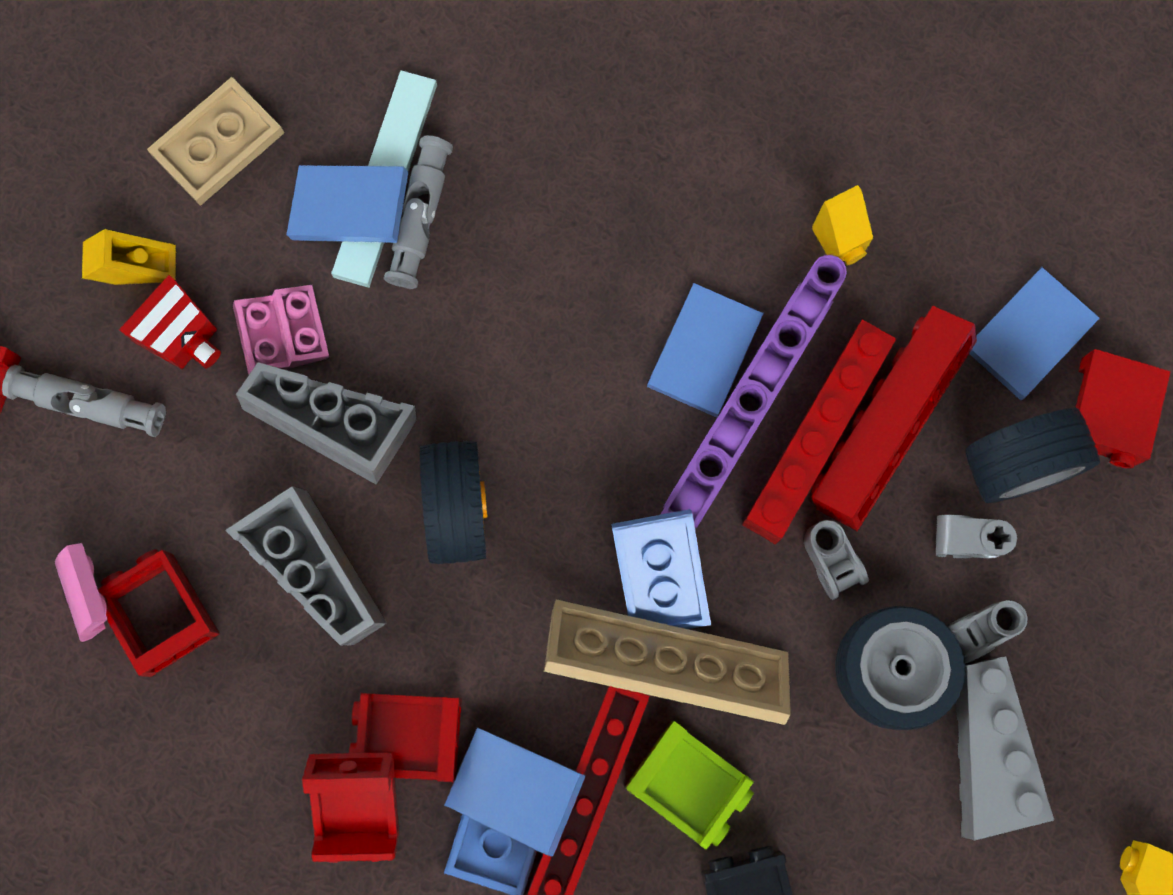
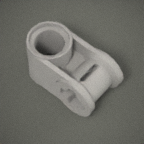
(968, 537)
(836, 560)
(980, 632)

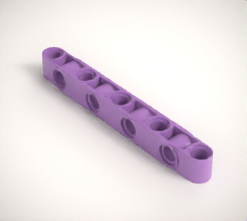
(762, 382)

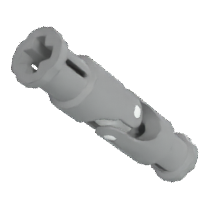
(414, 231)
(88, 401)

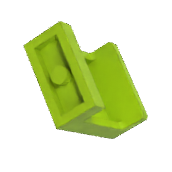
(690, 786)

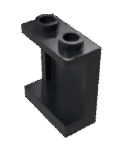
(759, 875)

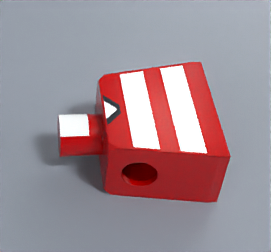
(173, 327)

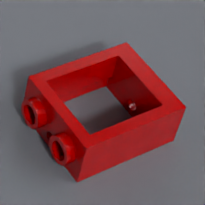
(119, 584)

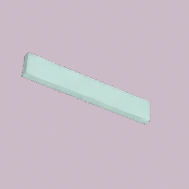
(393, 147)

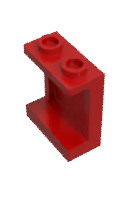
(1121, 405)
(415, 728)
(352, 806)

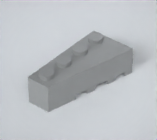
(337, 422)
(309, 563)
(997, 761)

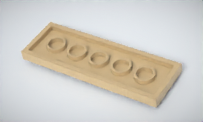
(668, 662)

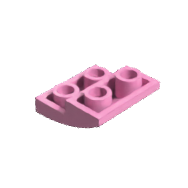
(281, 329)
(84, 600)

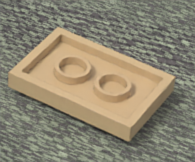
(215, 141)

